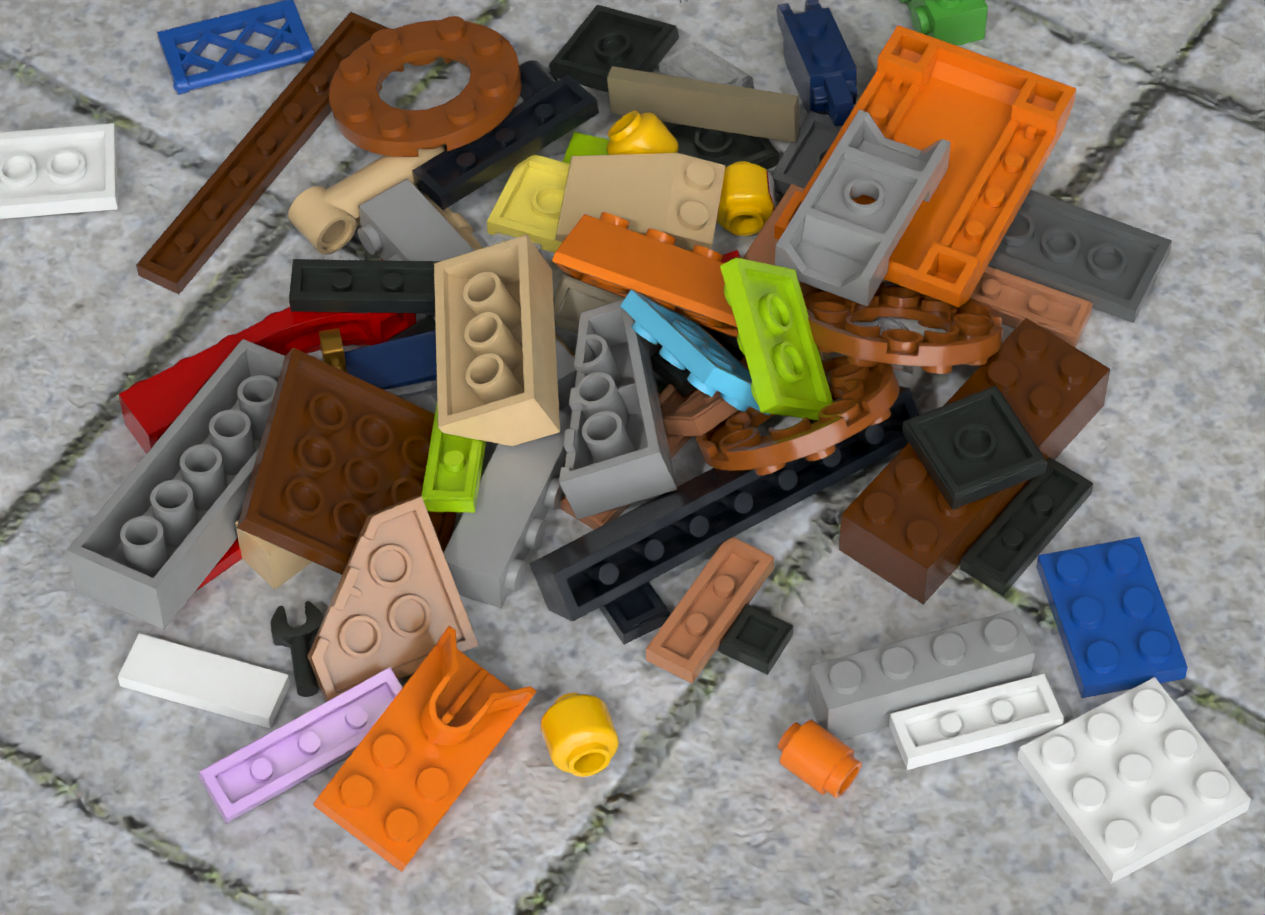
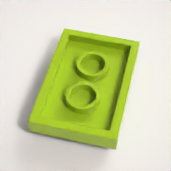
(776, 338)

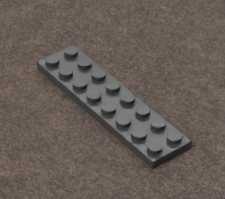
(1045, 242)

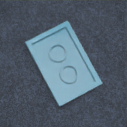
(692, 348)

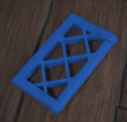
(250, 21)

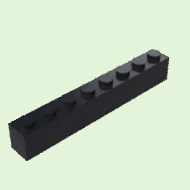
(699, 518)

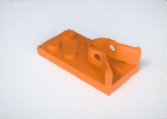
(421, 753)

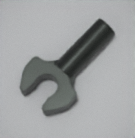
(300, 642)

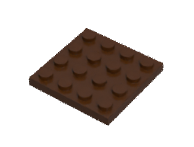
(332, 459)

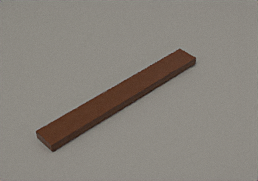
(252, 164)

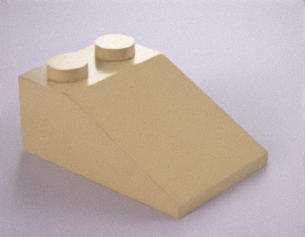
(647, 190)

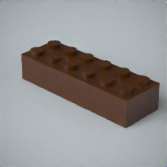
(901, 518)

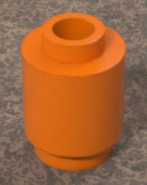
(818, 758)

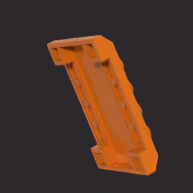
(1000, 138)

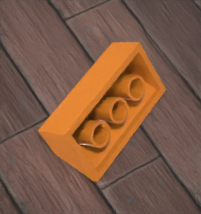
(621, 260)

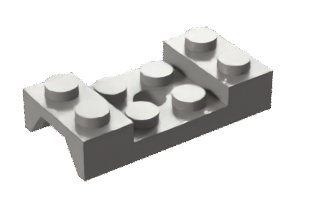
(847, 243)

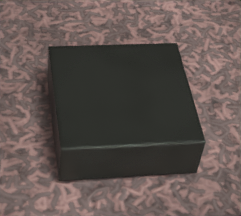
(757, 639)

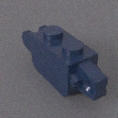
(818, 60)

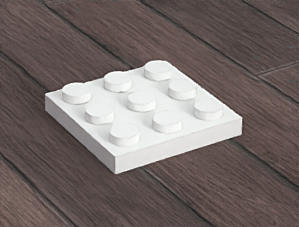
(1133, 780)

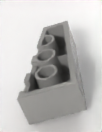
(617, 423)

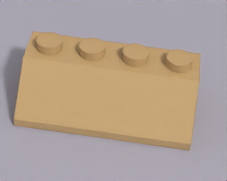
(496, 344)

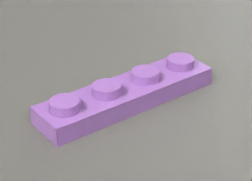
(298, 748)

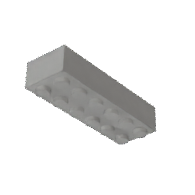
(183, 498)

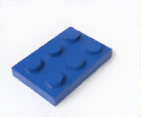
(1111, 617)

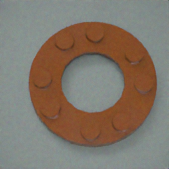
(400, 133)
(969, 339)
(865, 401)

